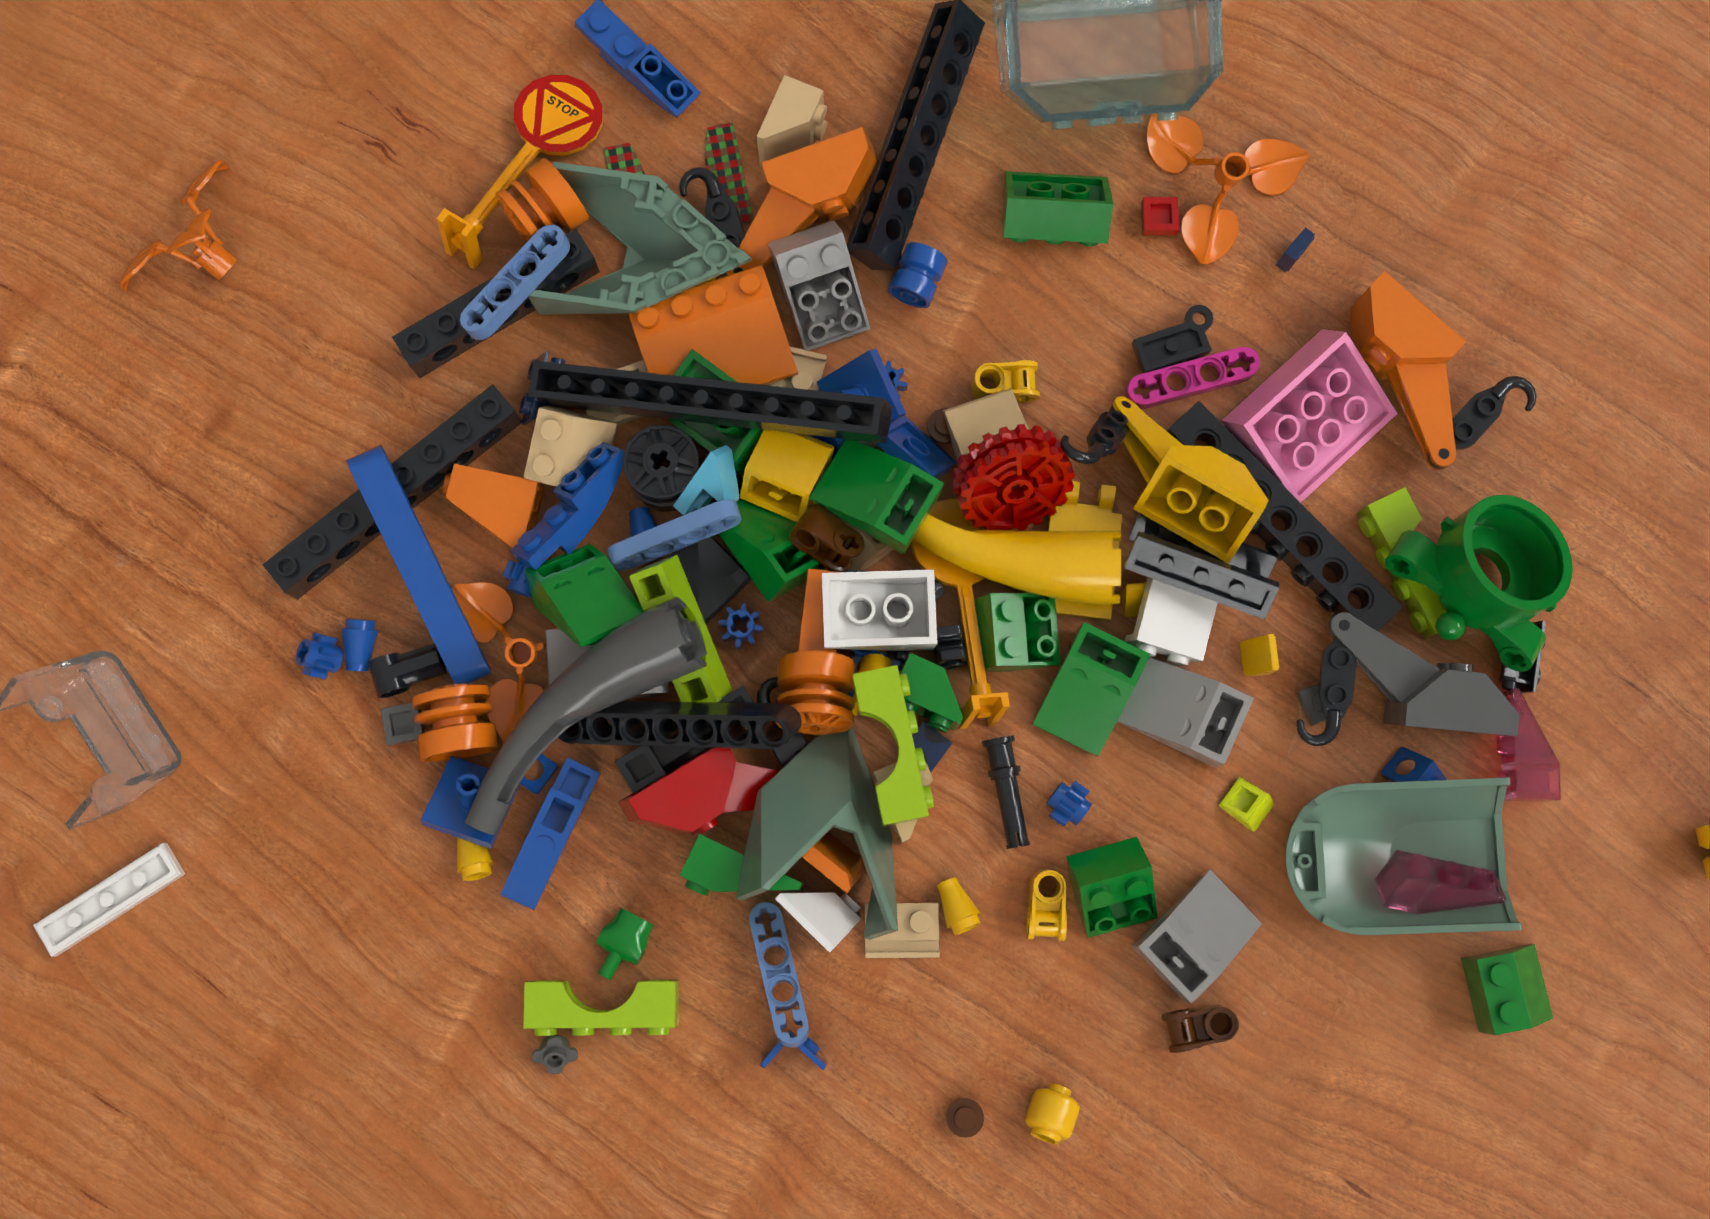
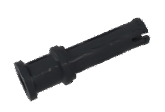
(1004, 773)

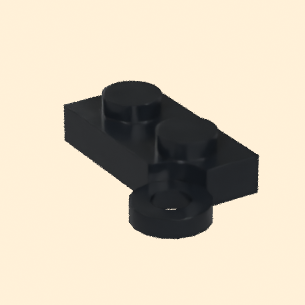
(1175, 343)

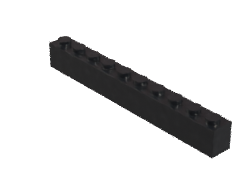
(712, 401)

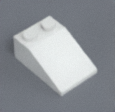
(879, 610)

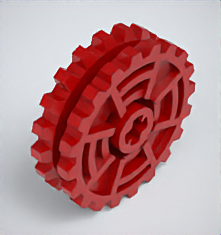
(1013, 478)

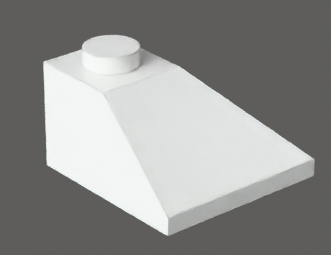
(822, 915)

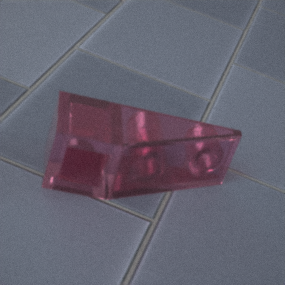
(1528, 758)
(1433, 885)

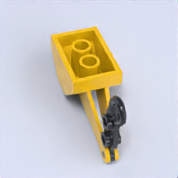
(1188, 487)

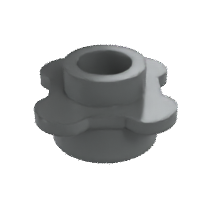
(553, 1046)

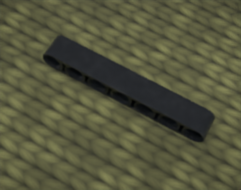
(691, 723)

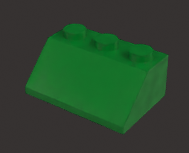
(1056, 208)

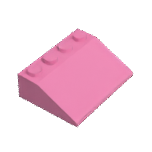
(1312, 413)

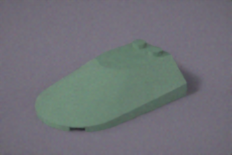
(1355, 829)

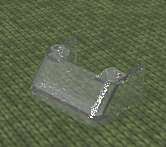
(110, 718)

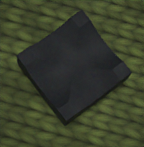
(711, 575)

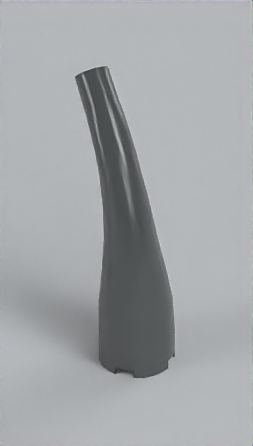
(623, 664)

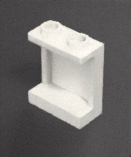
(1173, 623)

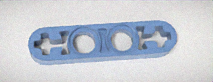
(520, 285)
(674, 535)
(779, 973)

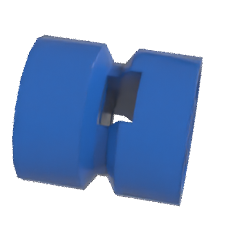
(919, 271)

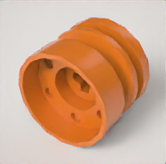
(543, 204)
(818, 689)
(454, 722)

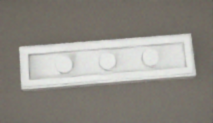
(109, 899)

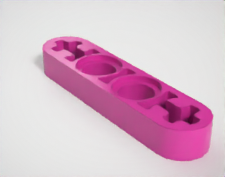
(1191, 374)

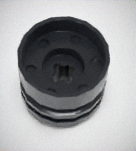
(664, 486)

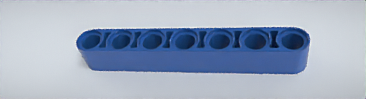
(418, 566)

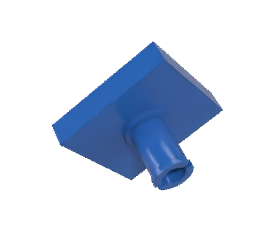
(864, 377)
(915, 447)
(454, 799)

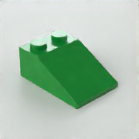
(714, 436)
(719, 869)

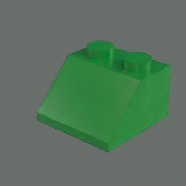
(1507, 990)

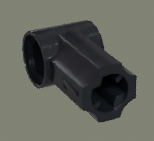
(396, 672)

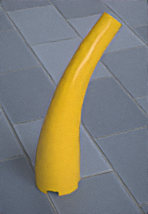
(1045, 563)

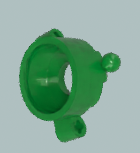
(1532, 567)

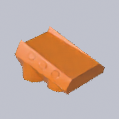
(835, 861)

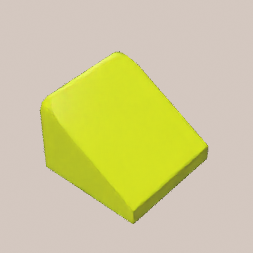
(1247, 804)

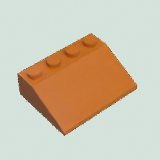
(726, 322)

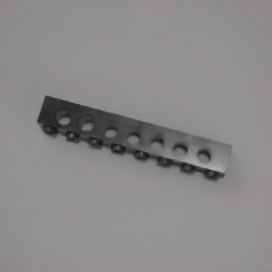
(915, 135)
(420, 472)
(1300, 525)

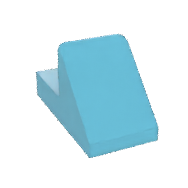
(713, 480)

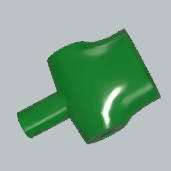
(624, 940)

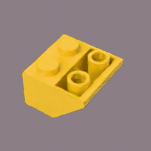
(785, 472)

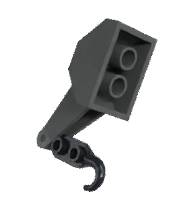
(1415, 689)

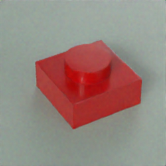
(1160, 216)

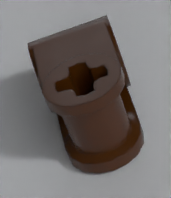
(824, 538)
(1197, 1028)

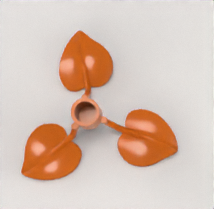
(1205, 229)
(208, 253)
(486, 610)

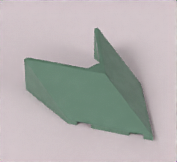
(665, 241)
(812, 793)

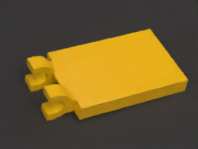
(1086, 517)

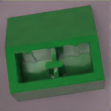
(1017, 631)
(931, 694)
(1113, 886)

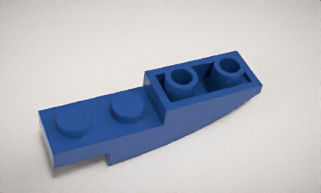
(635, 61)
(582, 500)
(549, 834)

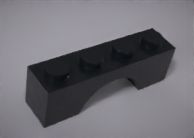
(650, 763)

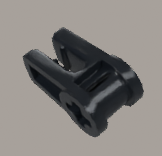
(950, 648)

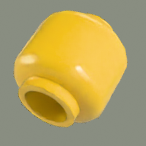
(1052, 1114)

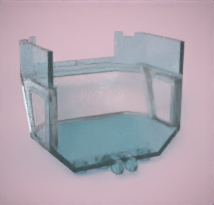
(1107, 57)

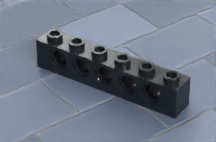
(443, 338)

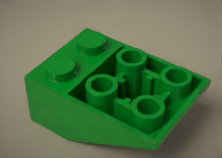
(877, 493)
(766, 552)
(582, 595)
(1091, 688)

